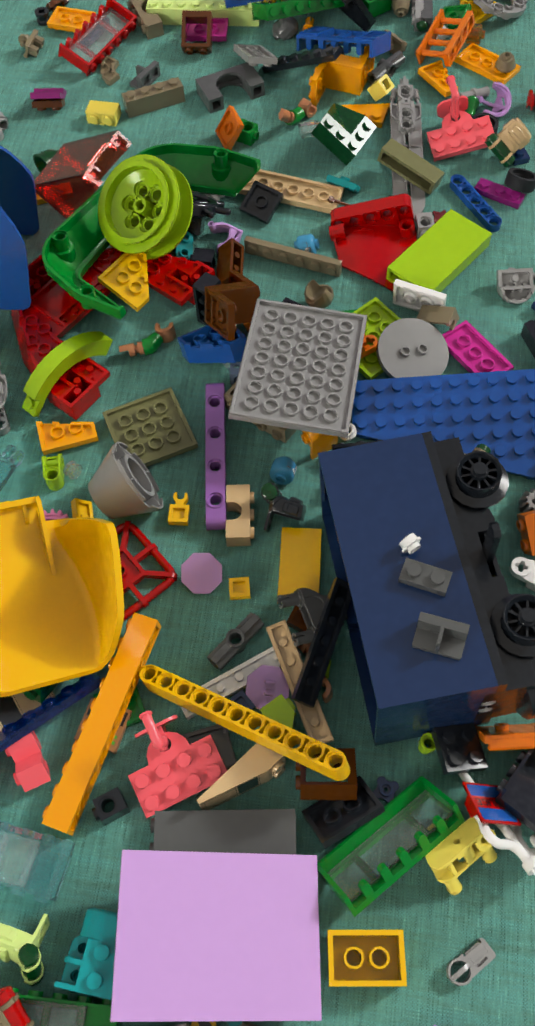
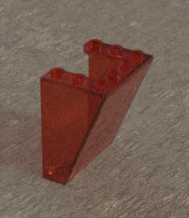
(78, 170)

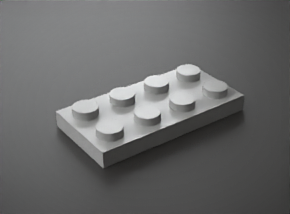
(255, 55)

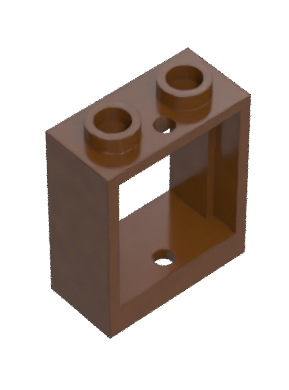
(197, 17)
(329, 790)

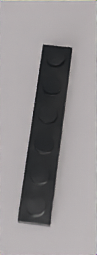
(304, 59)
(323, 644)

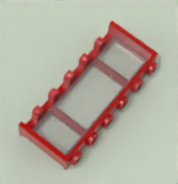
(98, 36)

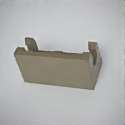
(439, 315)

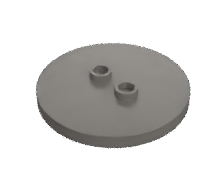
(412, 349)

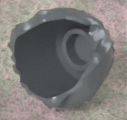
(285, 28)

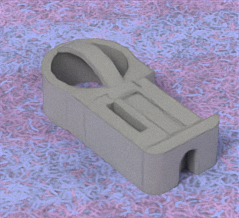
(475, 960)

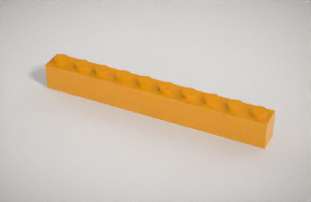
(101, 725)

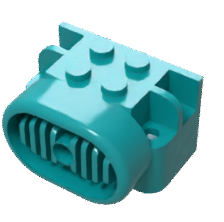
(91, 956)

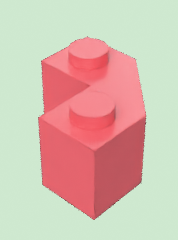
(30, 766)

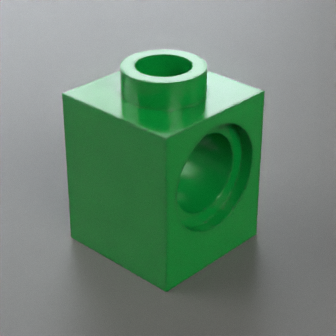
(249, 133)

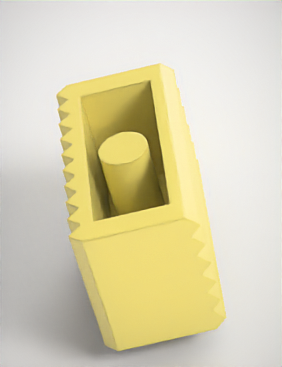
(103, 113)

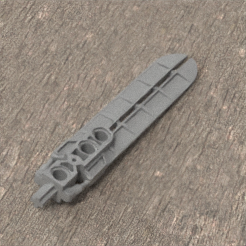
(406, 126)

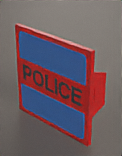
(481, 802)

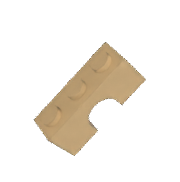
(239, 530)

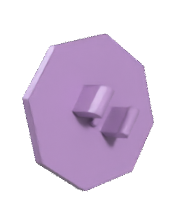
(201, 573)
(265, 685)

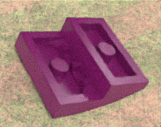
(48, 93)

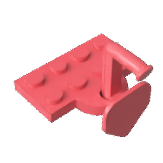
(457, 135)
(175, 770)

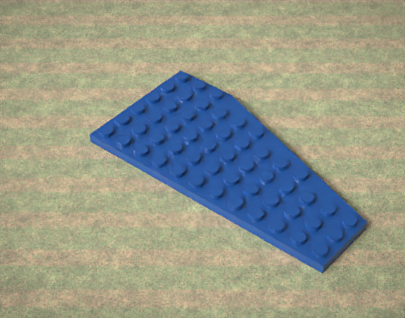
(475, 407)

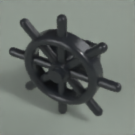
(204, 207)

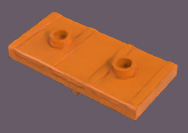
(507, 736)

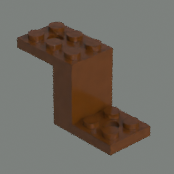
(230, 304)

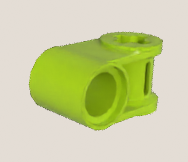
(53, 471)

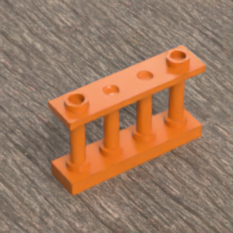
(453, 45)

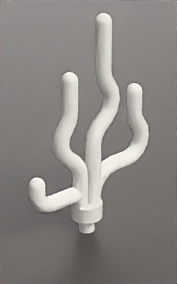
(513, 841)

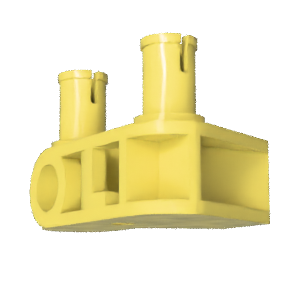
(463, 842)

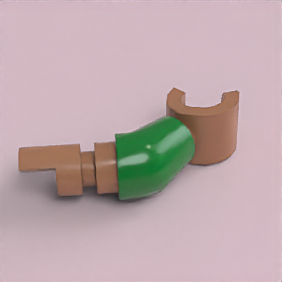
(294, 116)
(152, 342)

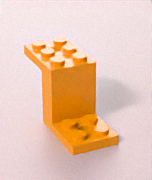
(344, 75)

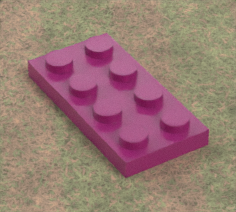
(474, 350)

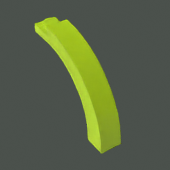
(58, 362)

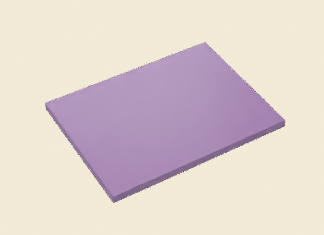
(216, 938)

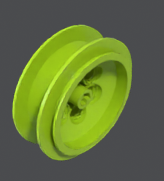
(145, 206)

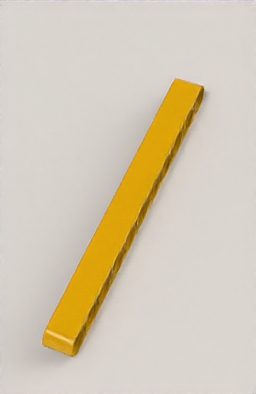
(192, 695)

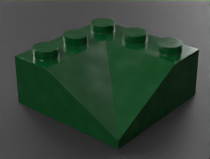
(343, 132)

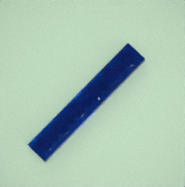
(48, 709)

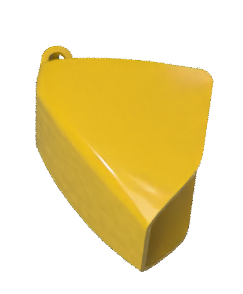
(56, 596)

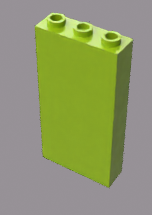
(440, 253)

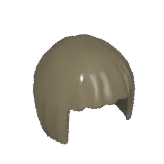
(318, 295)

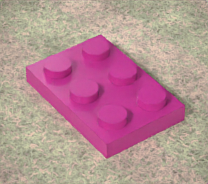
(198, 32)

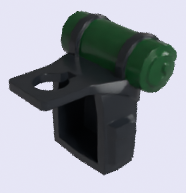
(281, 505)

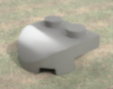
(515, 284)

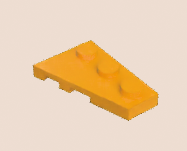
(436, 76)
(375, 112)
(60, 437)

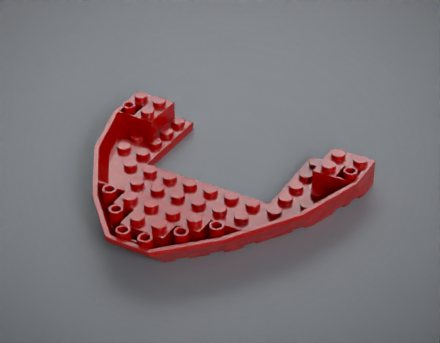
(56, 313)

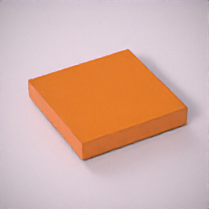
(229, 128)

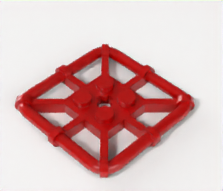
(134, 573)

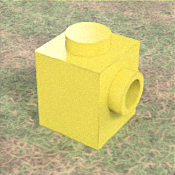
(380, 87)

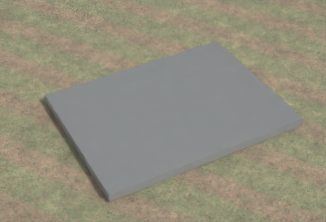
(299, 368)

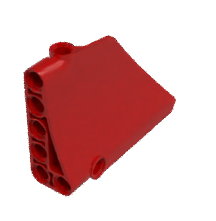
(373, 235)

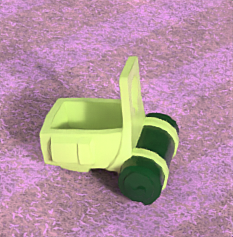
(24, 949)

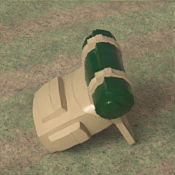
(508, 141)

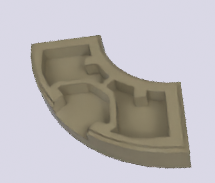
(108, 70)

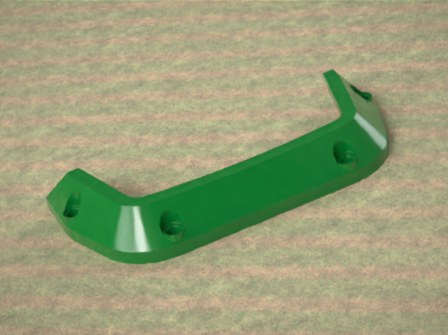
(80, 241)

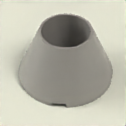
(124, 485)

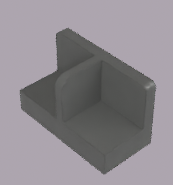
(146, 76)
(440, 636)

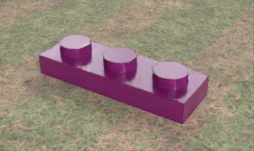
(499, 193)

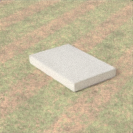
(413, 296)

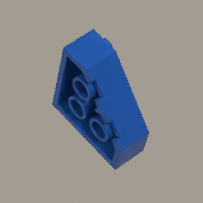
(209, 346)

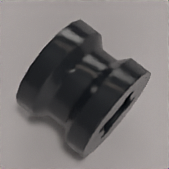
(42, 16)

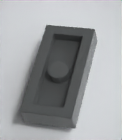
(425, 577)

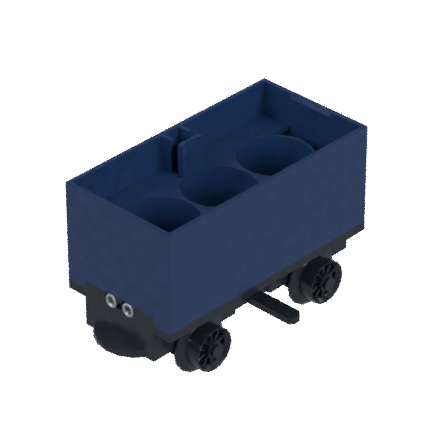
(430, 489)

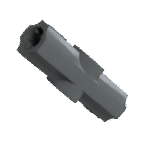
(386, 66)
(226, 650)

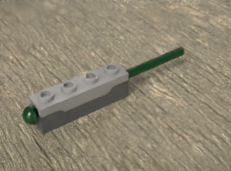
(422, 14)

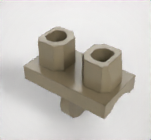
(31, 43)
(396, 43)

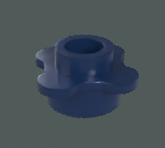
(391, 786)

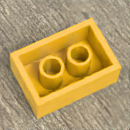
(366, 958)

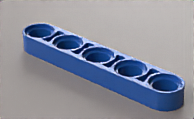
(483, 206)

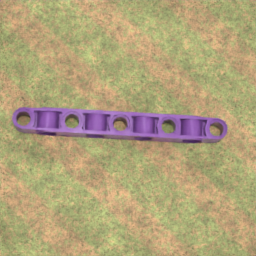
(215, 456)

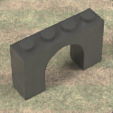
(242, 75)

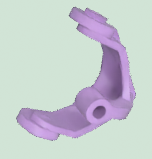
(502, 92)
(220, 227)

